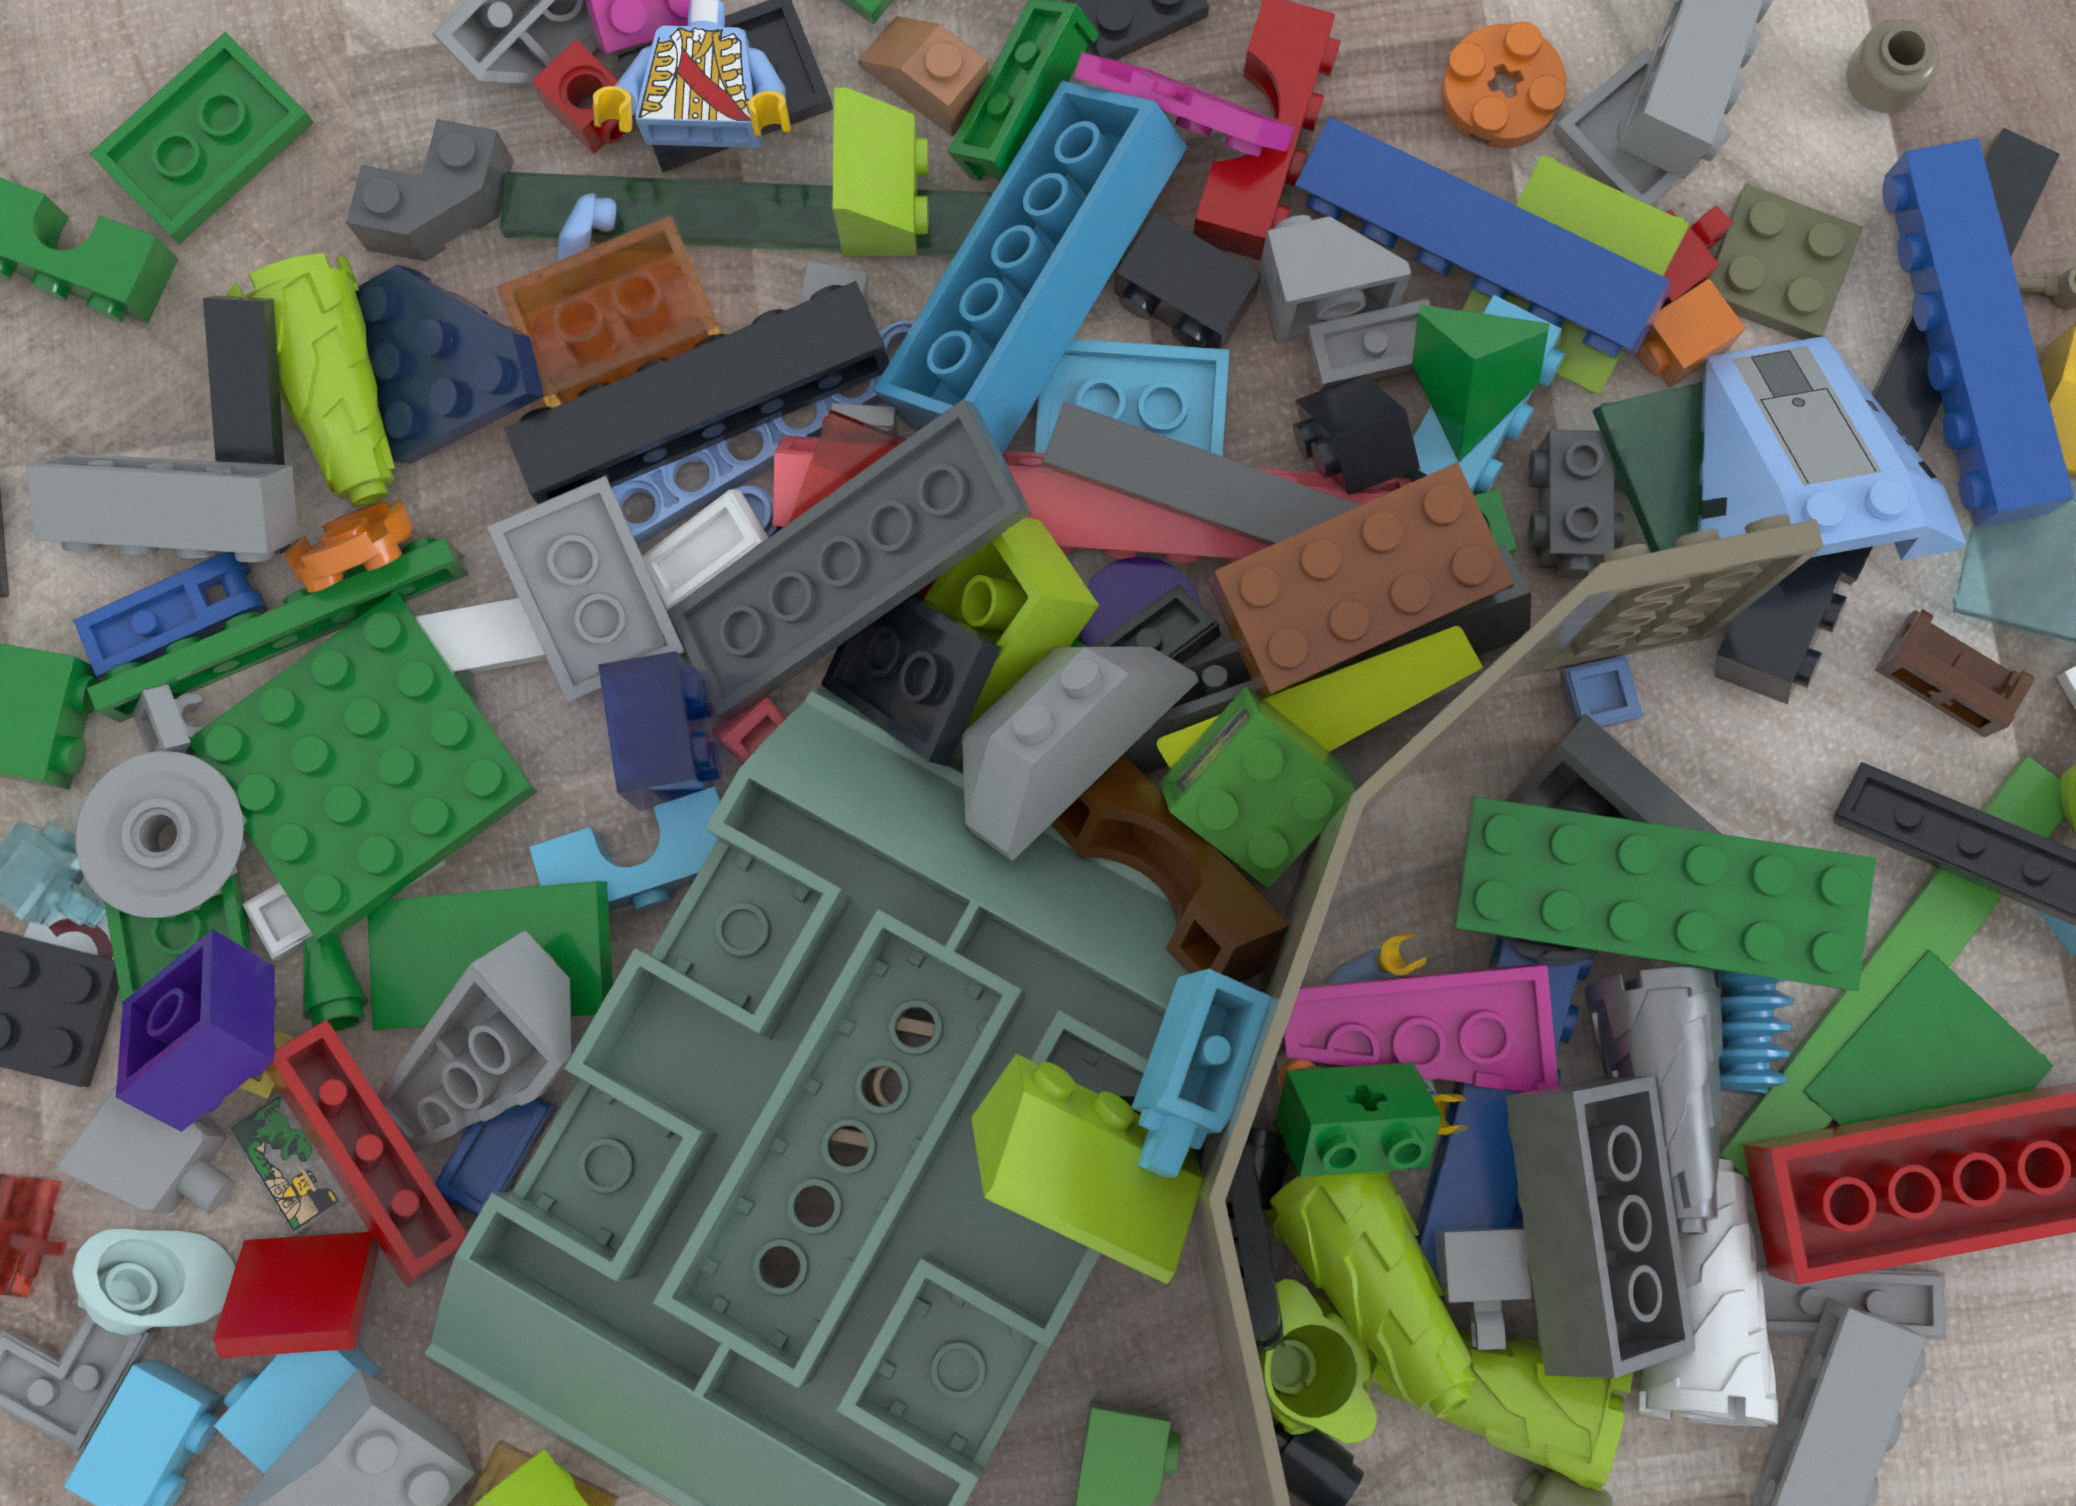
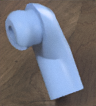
(586, 215)

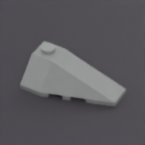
(486, 1047)

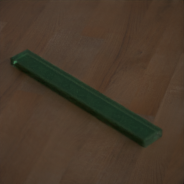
(718, 211)

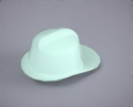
(151, 1279)

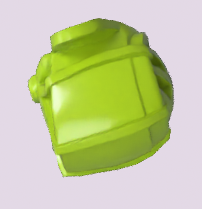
(1318, 1370)

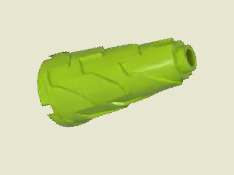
(327, 371)
(1365, 1256)
(1539, 1417)

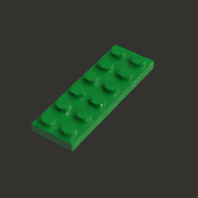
(1664, 893)

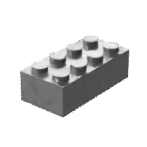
(1600, 1227)

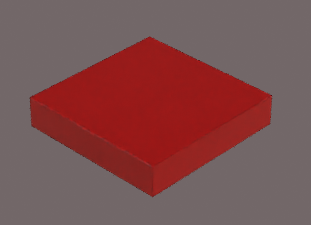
(297, 1295)

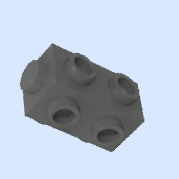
(1574, 502)

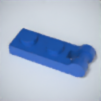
(166, 612)

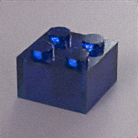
(658, 729)

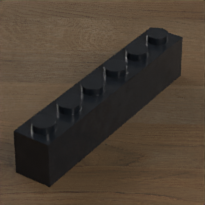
(701, 395)

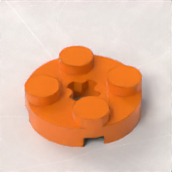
(1517, 53)
(358, 537)

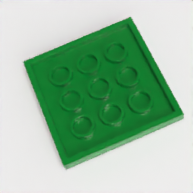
(362, 767)

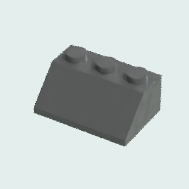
(1599, 777)

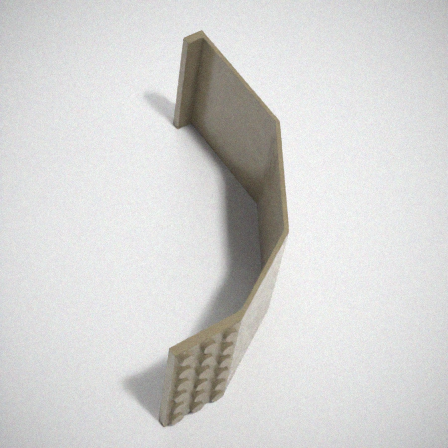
(1619, 609)

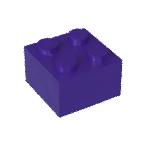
(197, 1031)

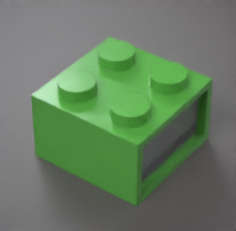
(1257, 787)

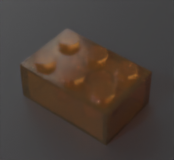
(610, 310)

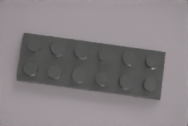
(849, 560)

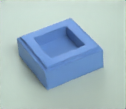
(1602, 692)

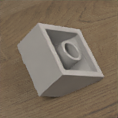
(1324, 274)

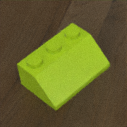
(1074, 1168)

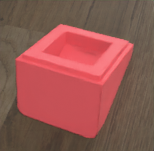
(749, 729)

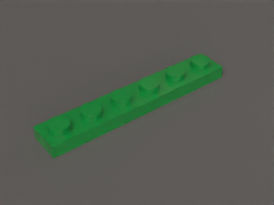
(260, 637)

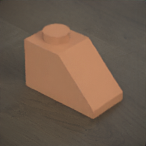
(927, 69)

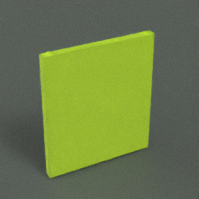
(1603, 218)

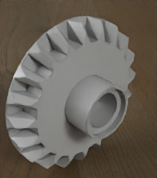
(122, 828)

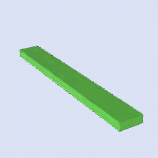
(1936, 919)

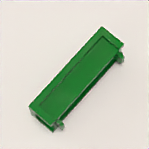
(1019, 86)

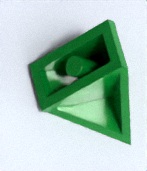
(1475, 369)

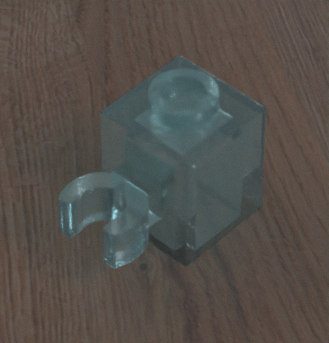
(43, 877)

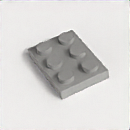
(583, 585)

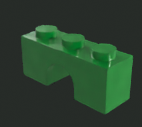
(114, 269)

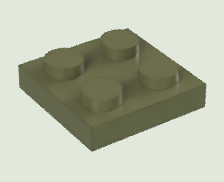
(1783, 262)

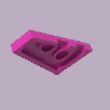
(1195, 108)

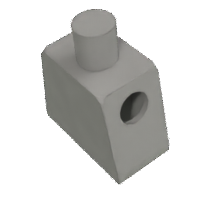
(148, 1160)

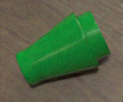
(331, 986)

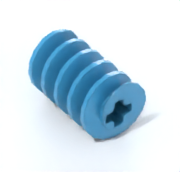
(1749, 1033)

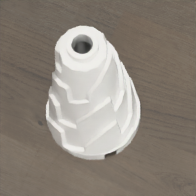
(1733, 1368)

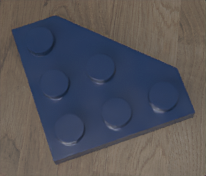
(440, 363)

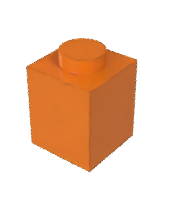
(1689, 333)

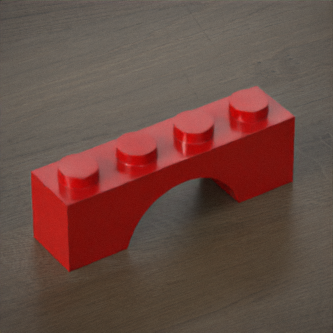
(1284, 62)

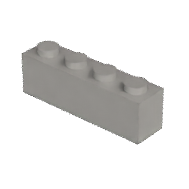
(1692, 82)
(163, 505)
(1842, 1411)

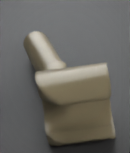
(2060, 288)

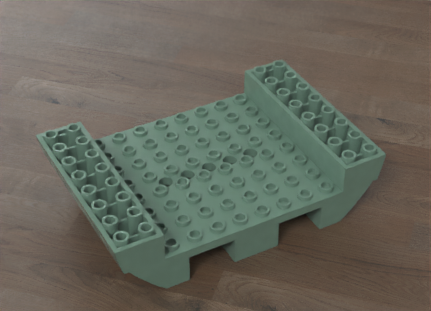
(628, 1262)

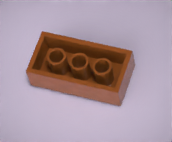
(1359, 581)

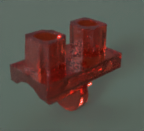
(25, 1230)

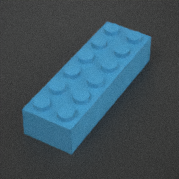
(1034, 260)

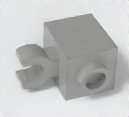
(1483, 1270)

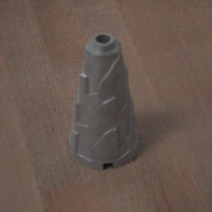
(1672, 1030)

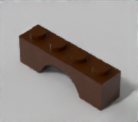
(1217, 911)

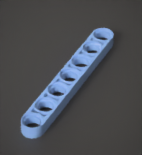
(725, 470)

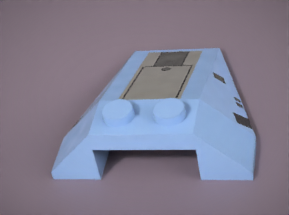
(1809, 441)

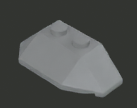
(513, 37)
(1060, 735)

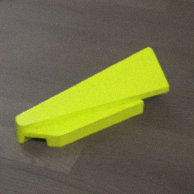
(1360, 695)

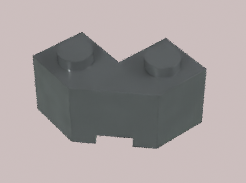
(420, 214)

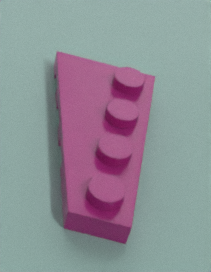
(1453, 1025)

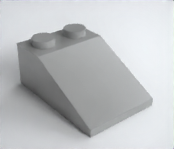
(367, 1452)

